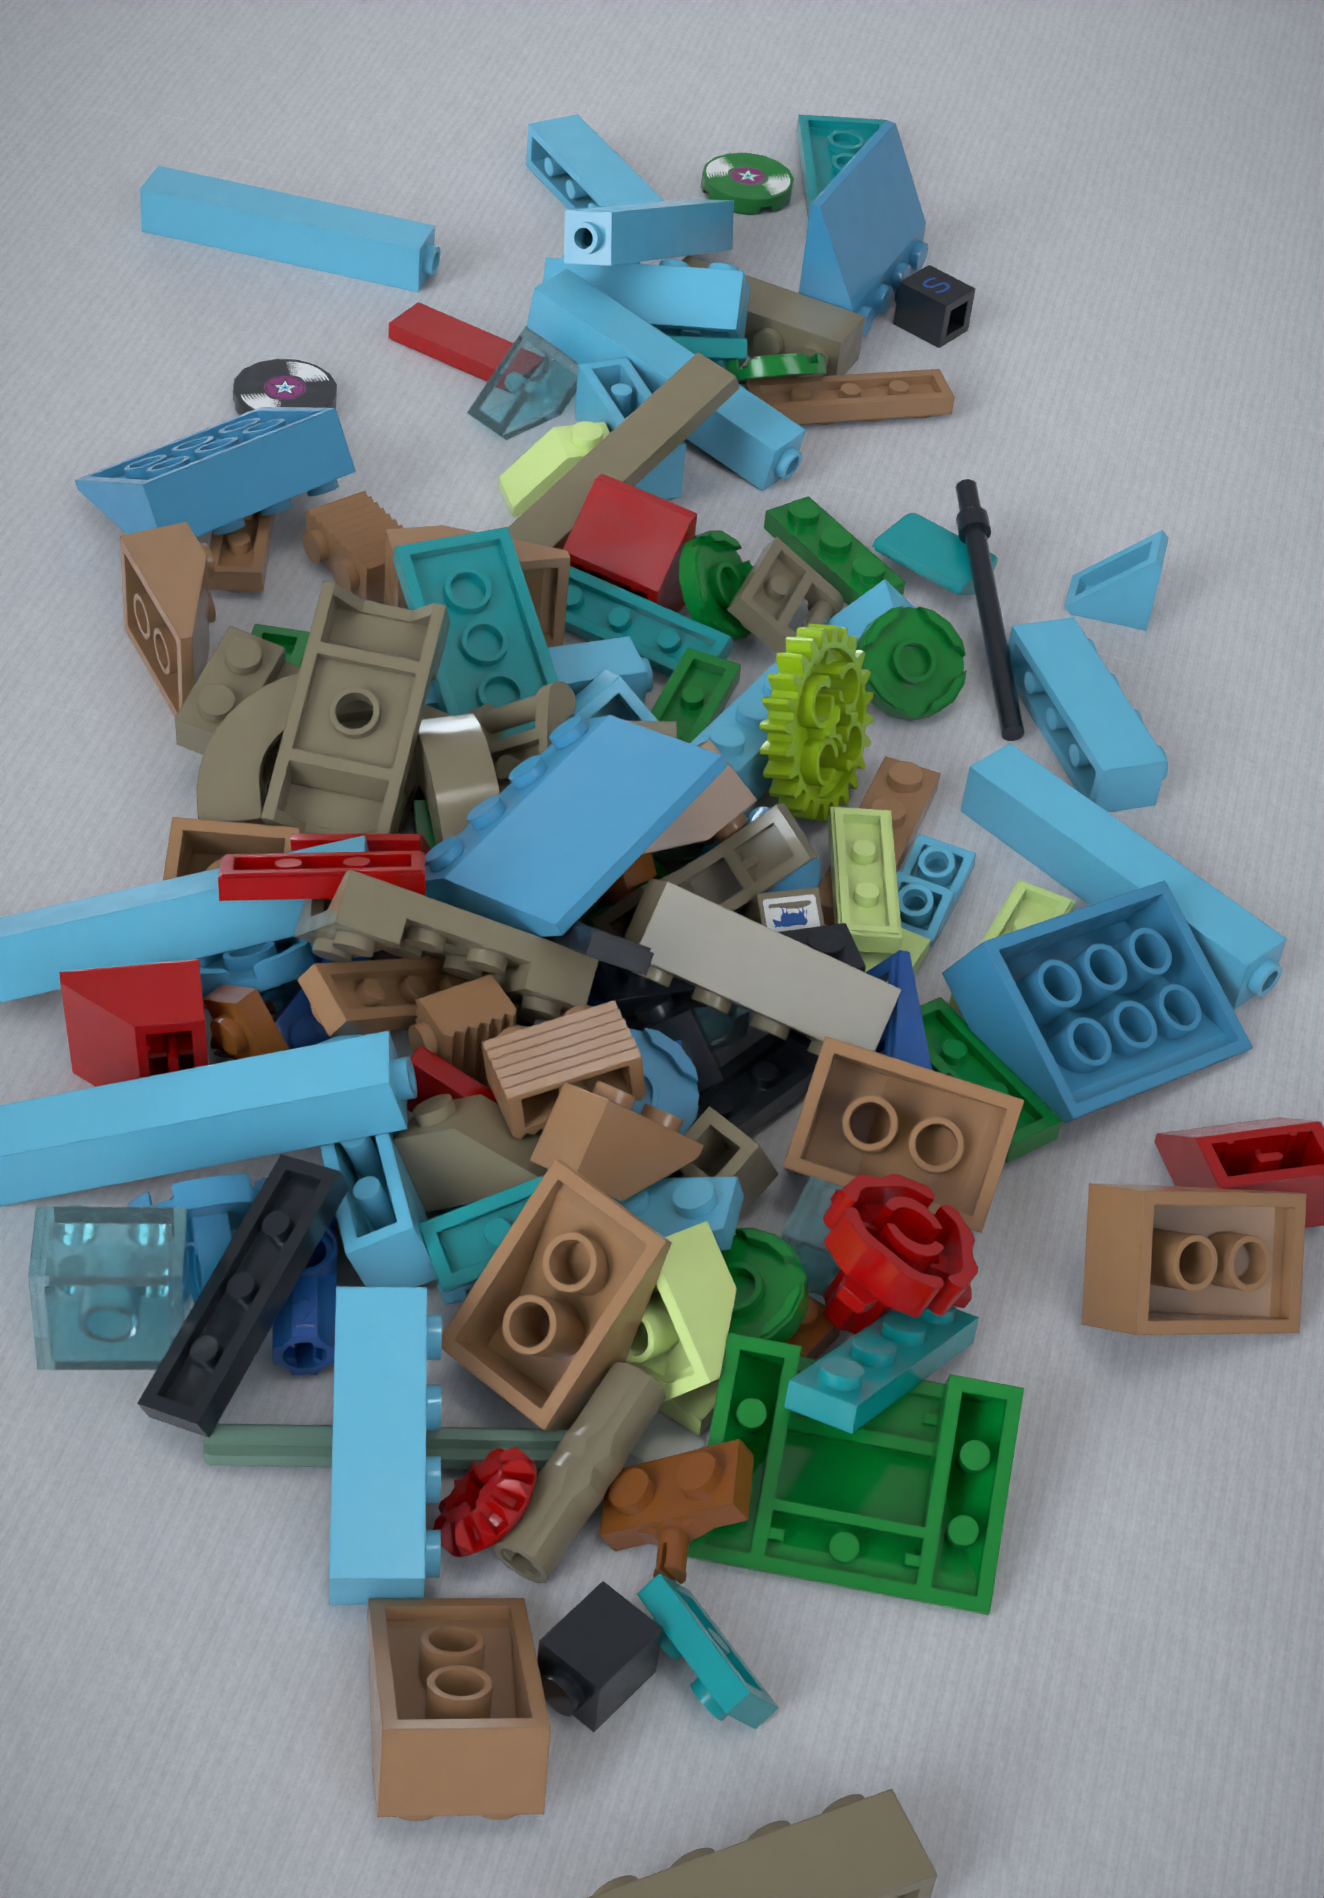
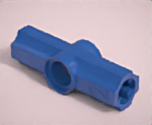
(306, 1324)

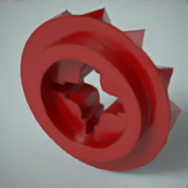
(486, 1502)

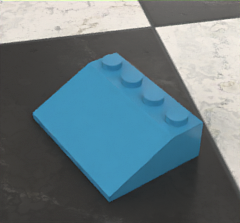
(865, 230)
(225, 472)
(568, 824)
(1099, 1002)

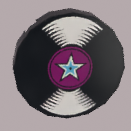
(283, 385)

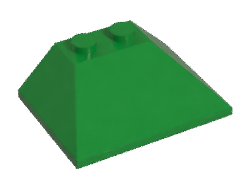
(886, 1511)

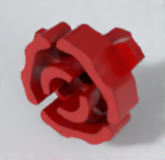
(894, 1252)

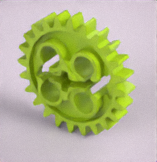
(816, 721)

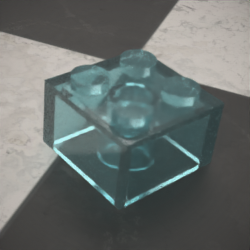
(108, 1285)

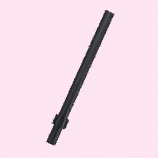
(974, 531)

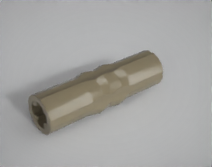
(581, 1471)

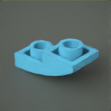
(932, 885)

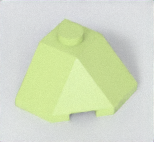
(548, 462)
(687, 1315)

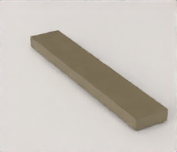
(630, 448)

